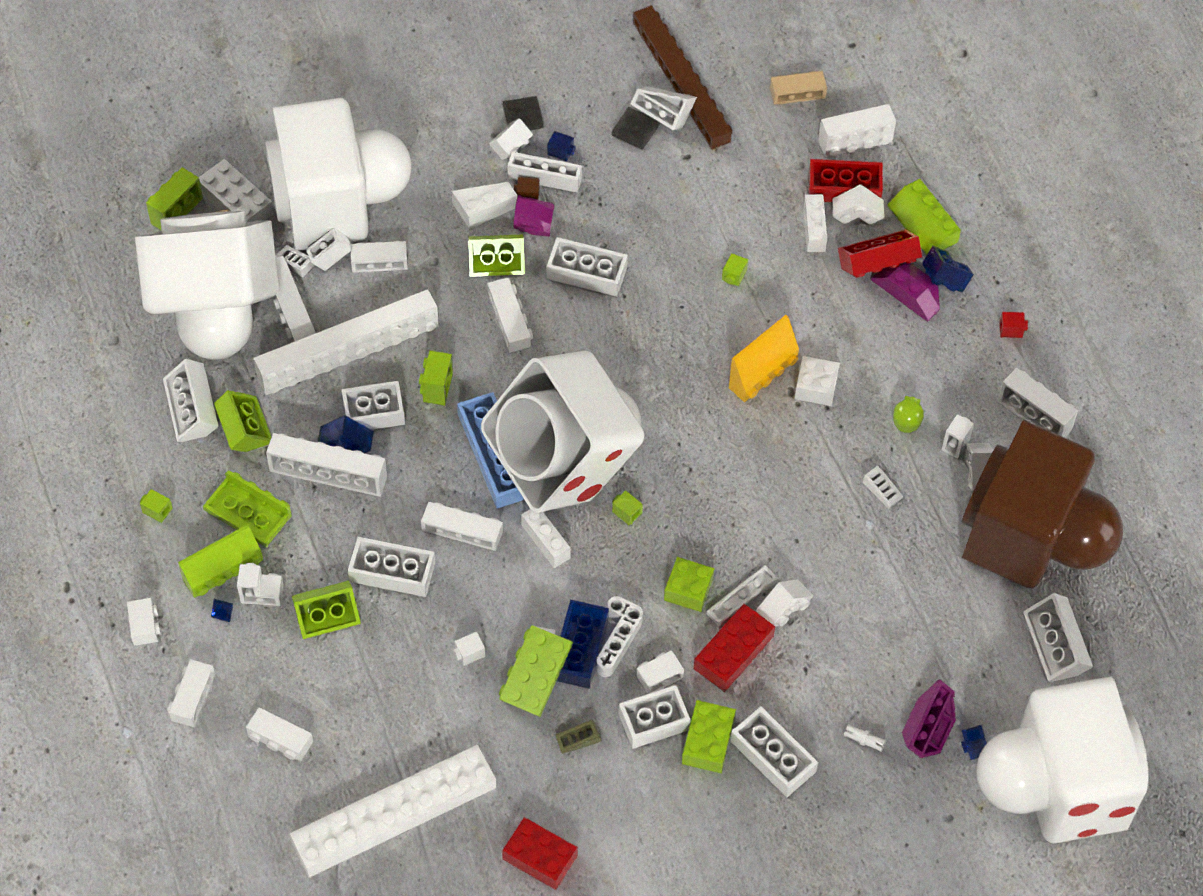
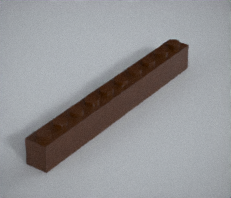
(681, 76)

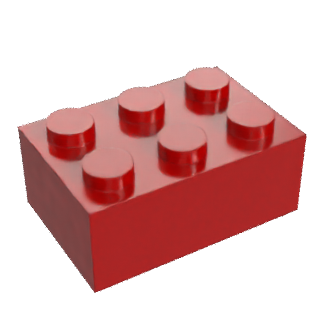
(540, 853)

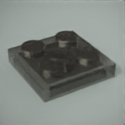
(526, 109)
(635, 128)

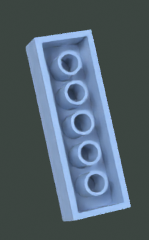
(496, 477)

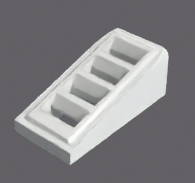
(295, 267)
(886, 483)

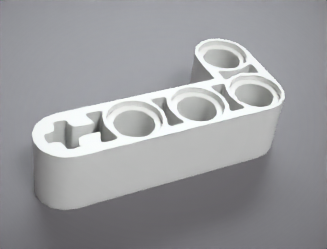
(617, 639)

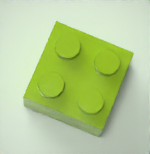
(436, 377)
(689, 584)

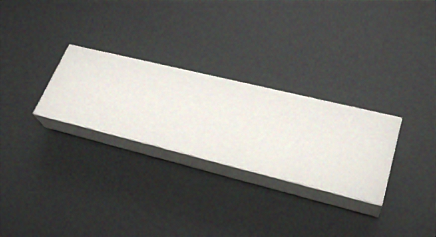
(743, 594)

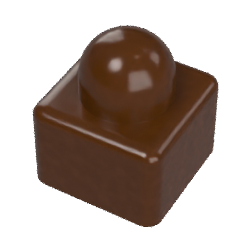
(1037, 509)

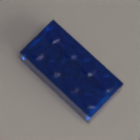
(586, 628)

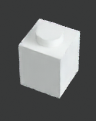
(469, 649)

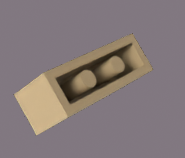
(798, 87)

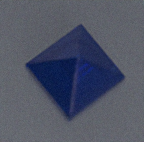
(222, 610)

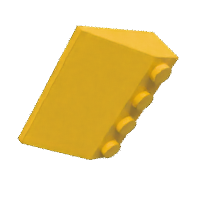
(763, 360)

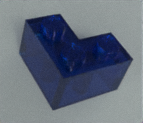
(946, 271)
(346, 434)

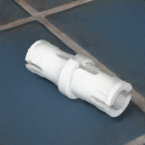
(865, 737)

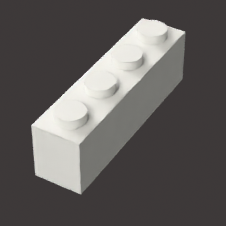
(551, 172)
(509, 314)
(462, 525)

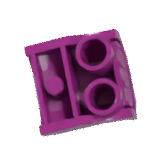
(533, 216)

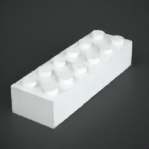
(327, 464)

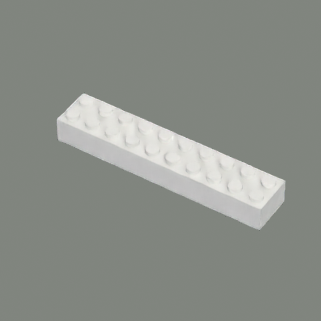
(346, 342)
(393, 811)

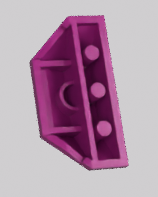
(910, 288)
(930, 721)

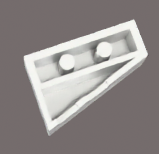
(664, 106)
(484, 202)

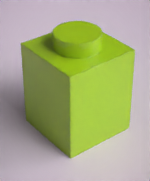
(734, 269)
(155, 505)
(627, 507)

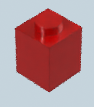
(1013, 324)

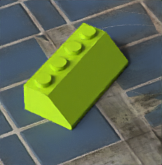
(924, 217)
(219, 561)

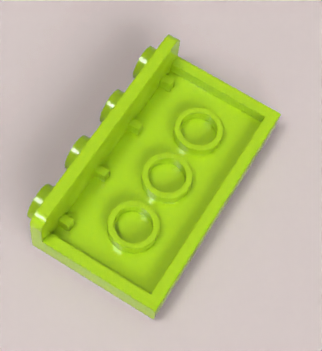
(244, 503)
(535, 670)

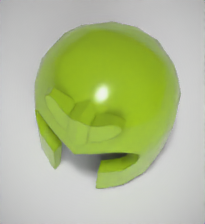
(908, 414)

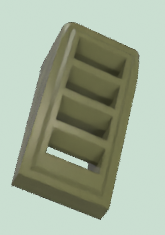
(580, 743)

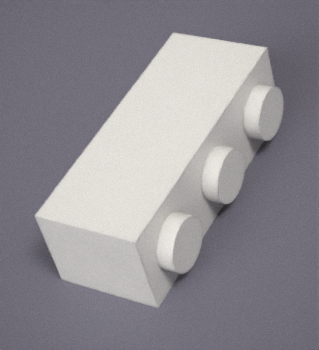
(815, 223)
(379, 256)
(546, 537)
(191, 693)
(279, 734)

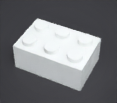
(375, 405)
(654, 716)

